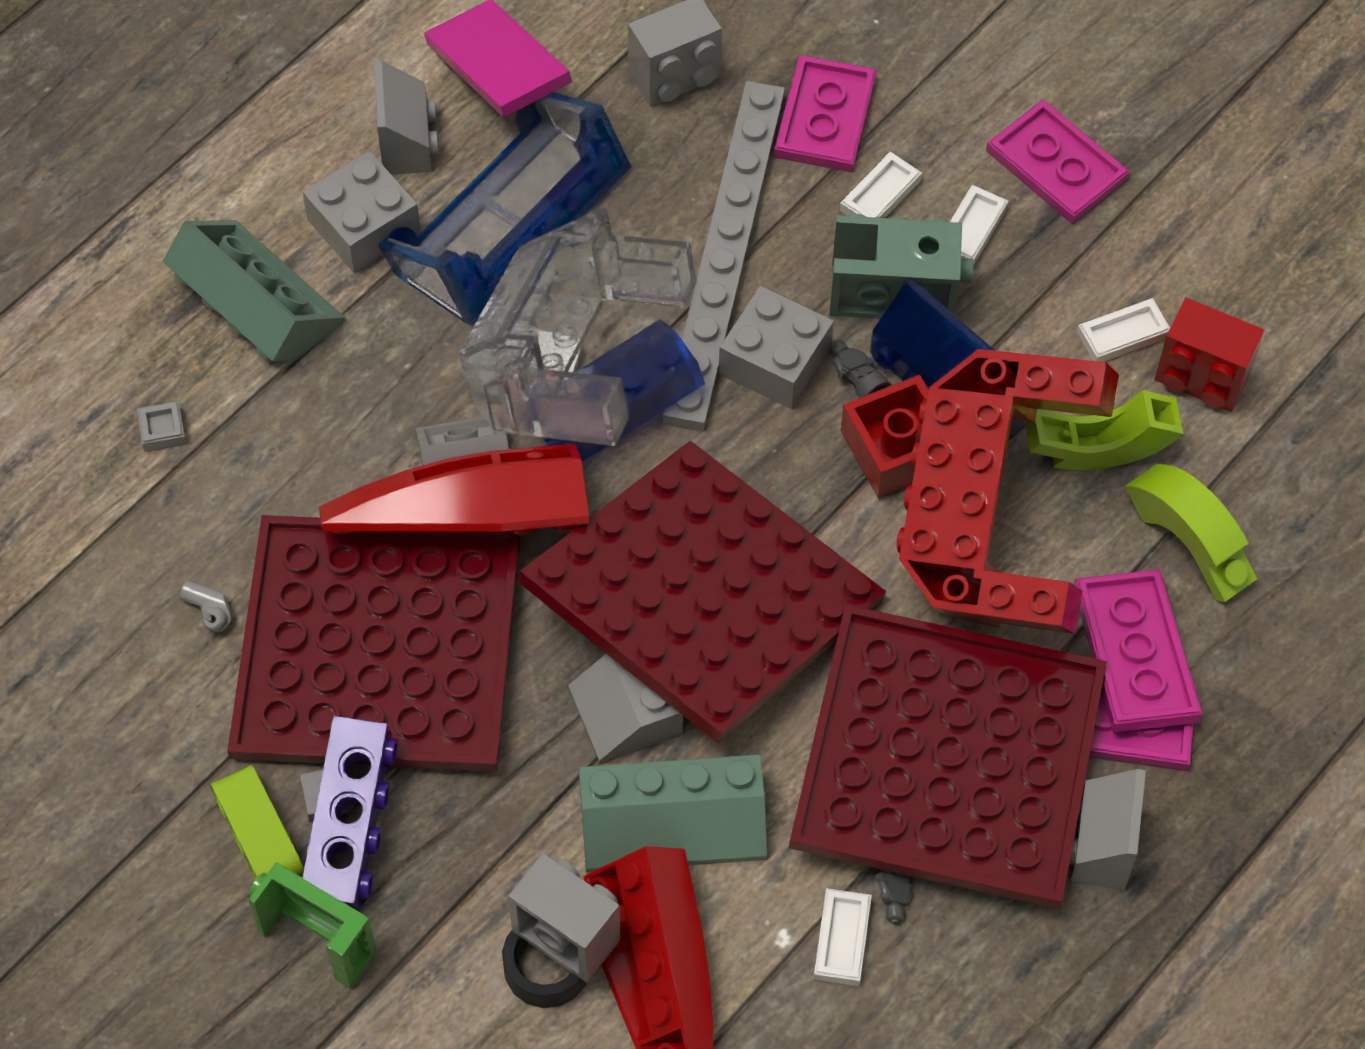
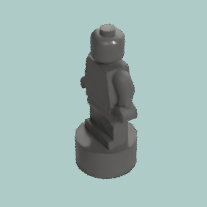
(858, 368)
(896, 892)

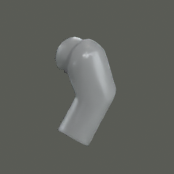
(212, 603)

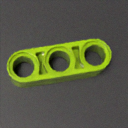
(255, 822)

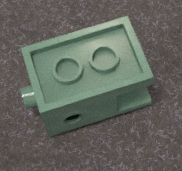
(881, 254)

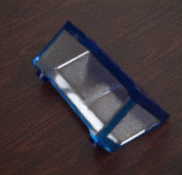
(536, 184)

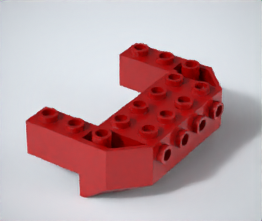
(960, 480)

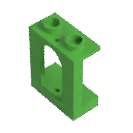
(349, 944)

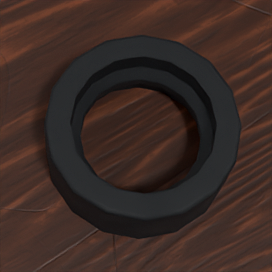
(533, 993)

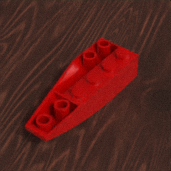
(471, 494)
(661, 955)

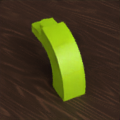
(1100, 442)
(1200, 521)

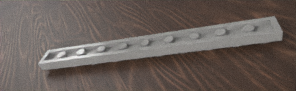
(727, 245)

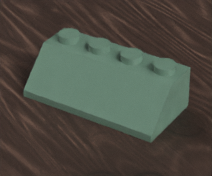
(251, 288)
(690, 804)

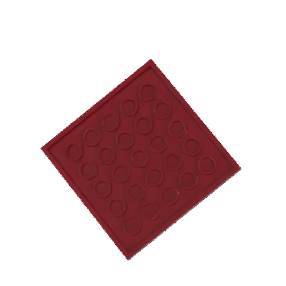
(701, 589)
(379, 633)
(950, 756)

